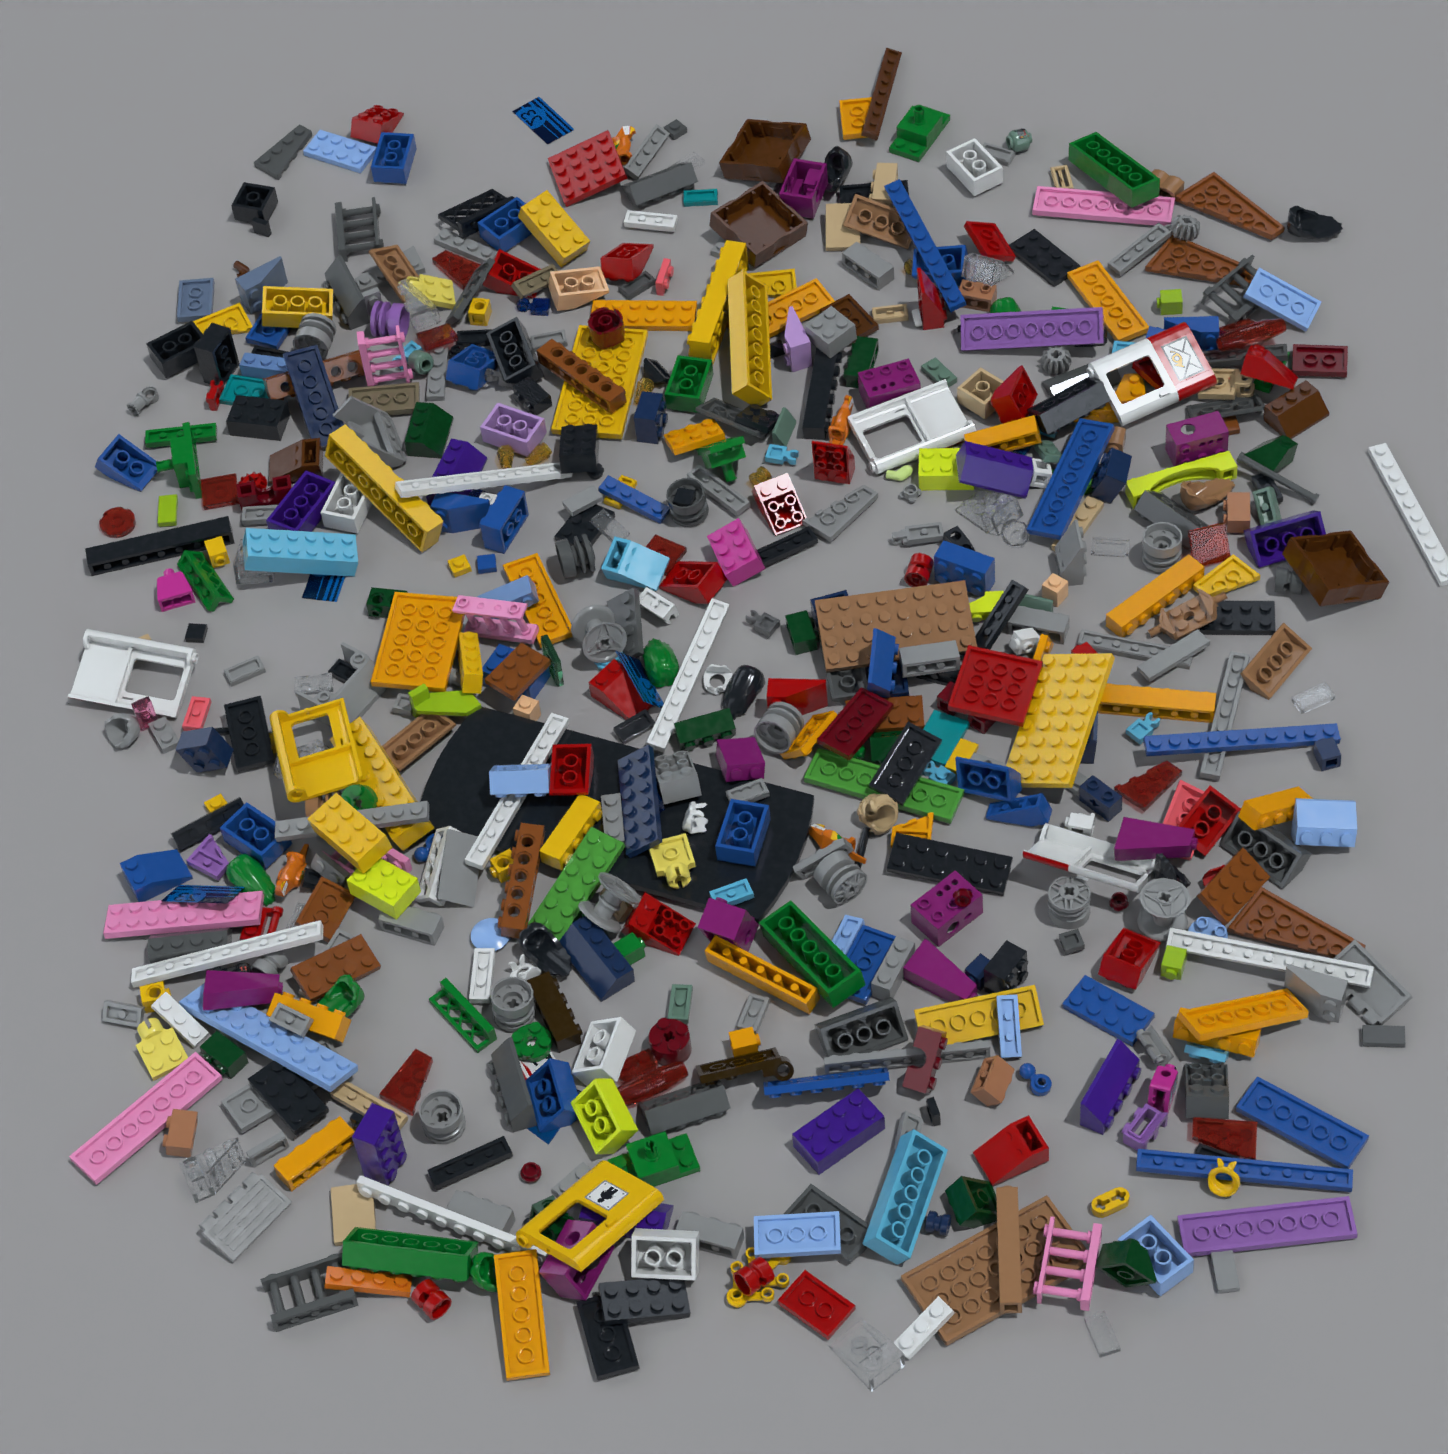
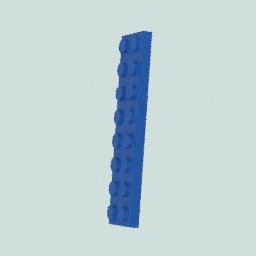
(1070, 479)

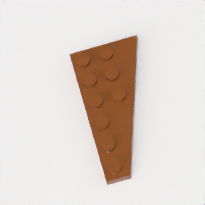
(1223, 201)
(1193, 262)
(1284, 924)

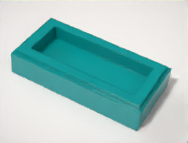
(700, 197)

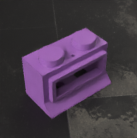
(1150, 1132)

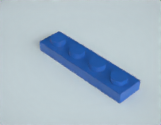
(634, 499)

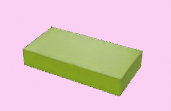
(167, 510)

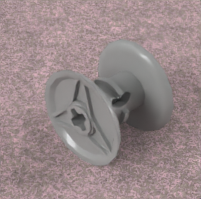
(598, 633)
(609, 902)
(1163, 908)

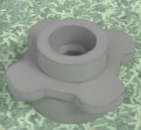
(910, 492)

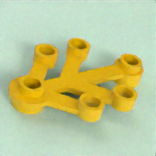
(758, 1296)

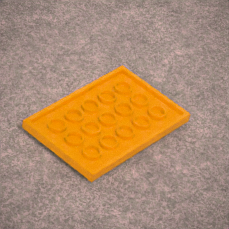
(418, 642)

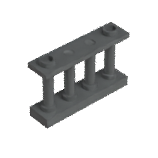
(343, 225)
(1246, 307)
(304, 1311)

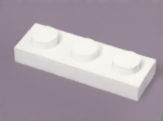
(650, 221)
(482, 975)
(180, 1020)
(924, 1327)

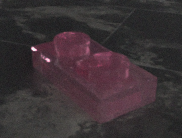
(144, 712)

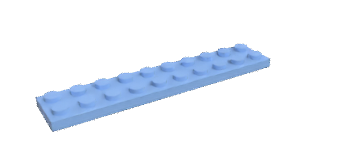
(283, 1046)

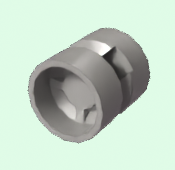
(270, 963)

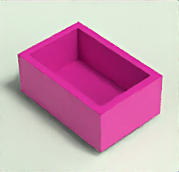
(736, 552)

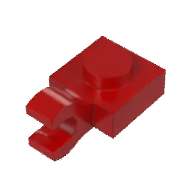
(214, 394)

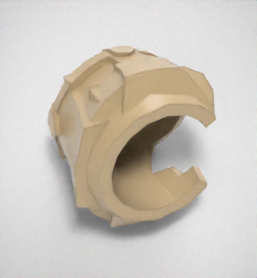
(878, 812)

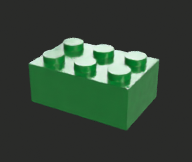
(688, 383)

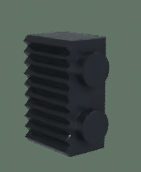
(532, 396)

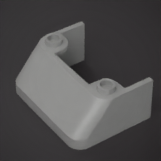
(374, 428)
(356, 691)

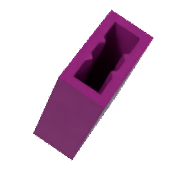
(740, 759)

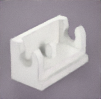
(658, 605)

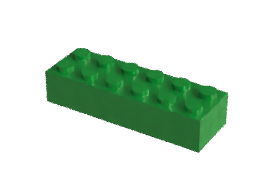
(1114, 169)
(812, 954)
(409, 1254)

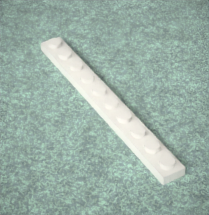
(479, 480)
(1411, 511)
(687, 675)
(508, 806)
(227, 954)
(1268, 957)
(443, 1217)

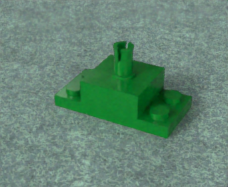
(918, 132)
(723, 455)
(184, 461)
(658, 1159)

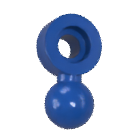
(421, 853)
(1028, 1071)

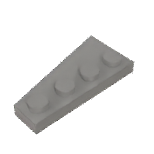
(375, 278)
(841, 513)

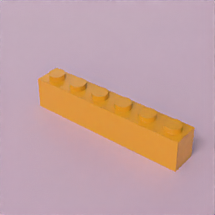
(1154, 596)
(1163, 703)
(762, 974)

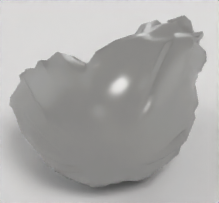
(122, 729)

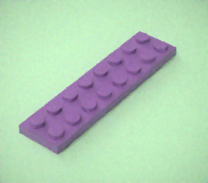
(1032, 329)
(1267, 1226)

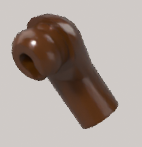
(241, 268)

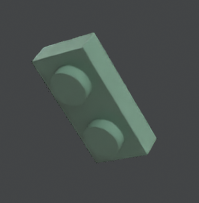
(937, 372)
(1048, 451)
(680, 1002)

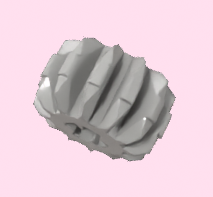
(1185, 227)
(1056, 360)

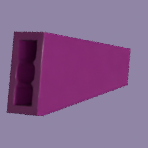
(1145, 839)
(937, 974)
(239, 989)

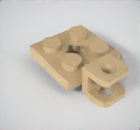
(1231, 385)

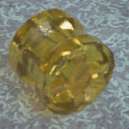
(760, 476)

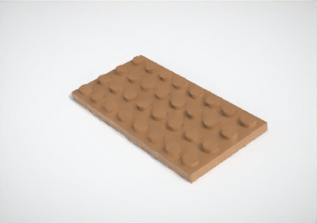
(909, 614)
(969, 1272)

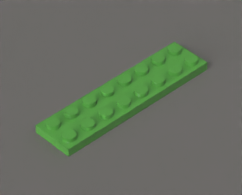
(854, 777)

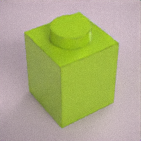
(1170, 302)
(1173, 962)

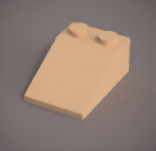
(576, 287)

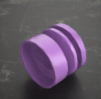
(386, 317)

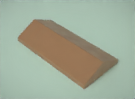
(877, 221)
(393, 265)
(1275, 662)
(416, 738)

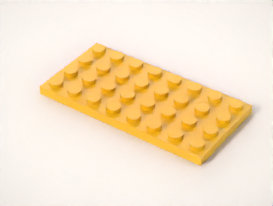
(618, 363)
(1060, 719)

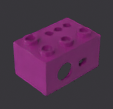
(805, 186)
(887, 382)
(1207, 438)
(938, 911)
(728, 923)
(566, 1279)

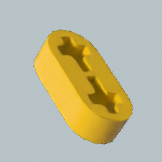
(1110, 1202)

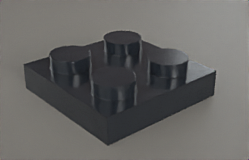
(757, 418)

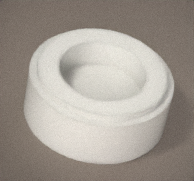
(916, 317)

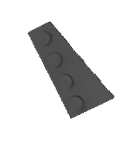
(280, 155)
(469, 291)
(628, 615)

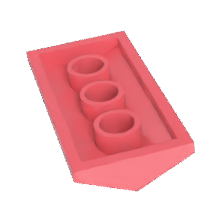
(1181, 803)

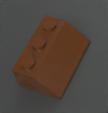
(1296, 410)

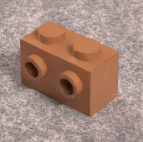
(978, 295)
(1238, 512)
(992, 1080)
(181, 1133)

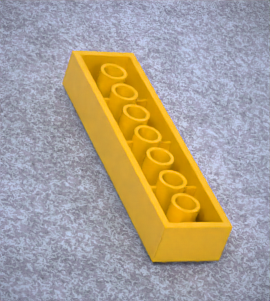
(714, 311)
(749, 339)
(377, 484)
(386, 782)

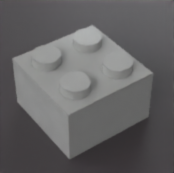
(831, 331)

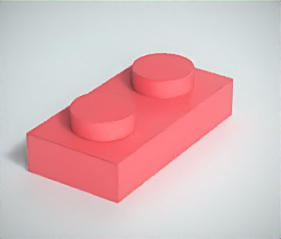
(662, 281)
(196, 713)

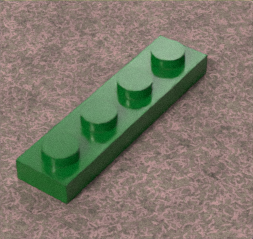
(162, 436)

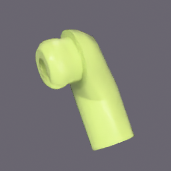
(901, 474)

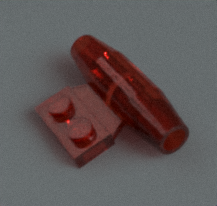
(1248, 333)
(645, 1079)

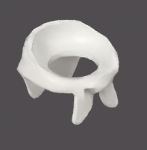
(716, 670)
(694, 819)
(532, 971)

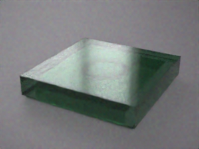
(555, 667)

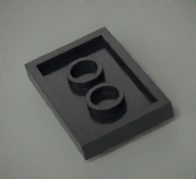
(580, 525)

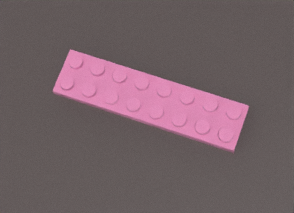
(1100, 206)
(173, 917)
(145, 1118)

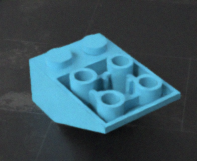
(634, 564)

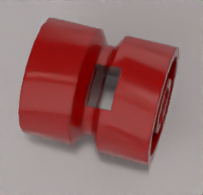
(919, 570)
(752, 1277)
(431, 1299)

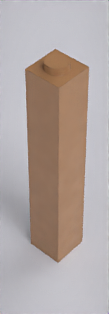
(1009, 1249)

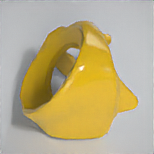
(1224, 1187)

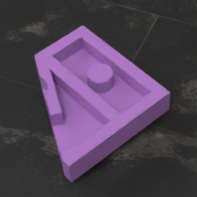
(209, 859)

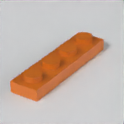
(368, 1281)

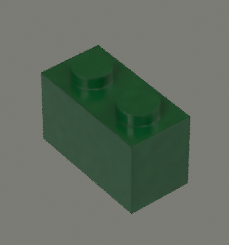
(801, 632)
(223, 1055)

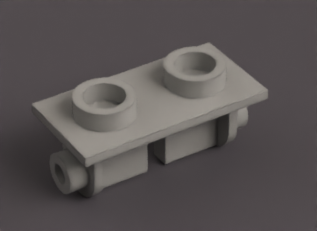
(1154, 1046)

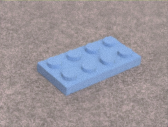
(340, 151)
(1282, 299)
(797, 1234)

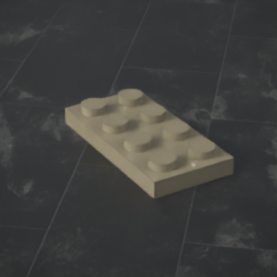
(391, 398)

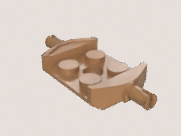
(1201, 607)

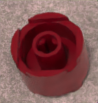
(606, 327)
(670, 1041)

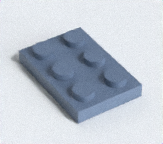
(195, 299)

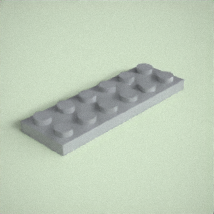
(249, 1108)

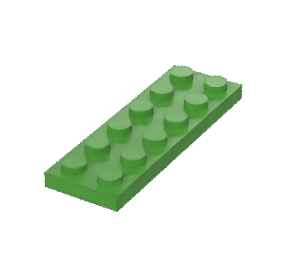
(577, 881)

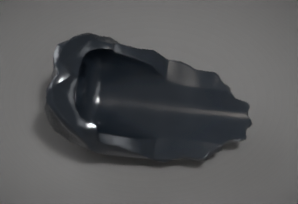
(838, 167)
(1311, 224)
(742, 689)
(1164, 869)
(545, 950)

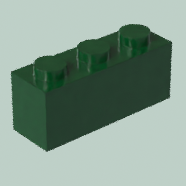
(863, 358)
(704, 729)

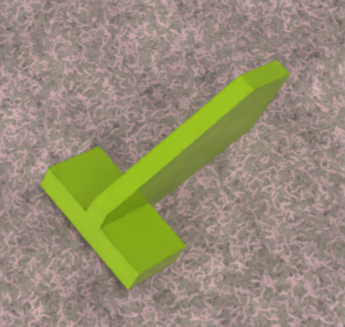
(442, 703)

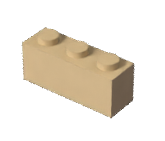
(883, 175)

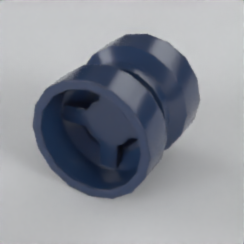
(938, 1223)

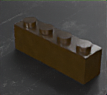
(554, 1012)

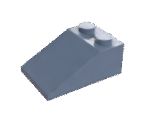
(251, 283)

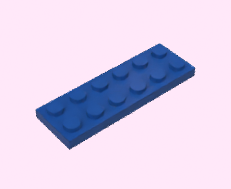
(834, 1081)
(1302, 1123)

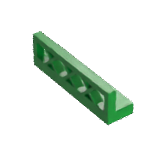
(203, 580)
(468, 1010)

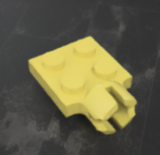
(436, 289)
(673, 860)
(159, 1048)

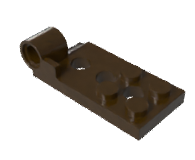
(730, 1068)

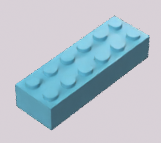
(300, 552)
(905, 1197)

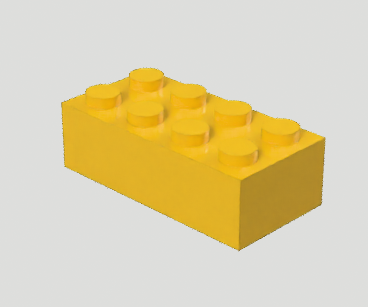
(553, 228)
(289, 304)
(349, 833)

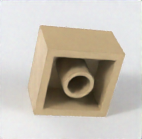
(977, 392)

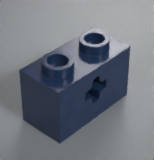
(1100, 798)

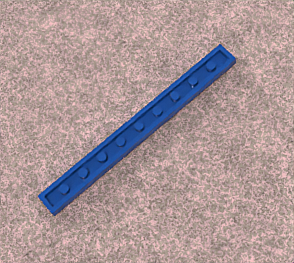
(925, 245)
(1239, 739)
(1248, 1170)

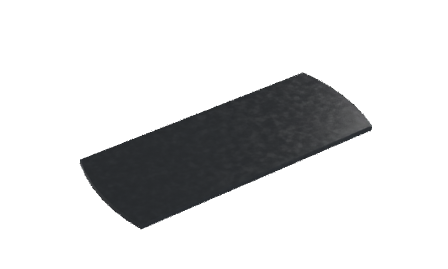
(462, 799)

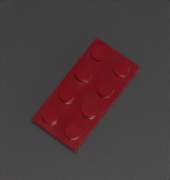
(855, 723)

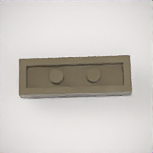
(533, 282)

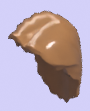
(1202, 495)

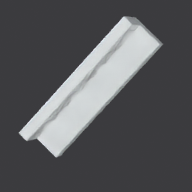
(433, 865)

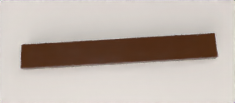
(881, 94)

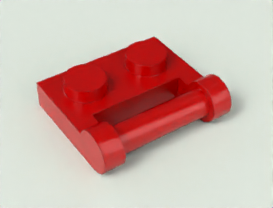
(258, 930)

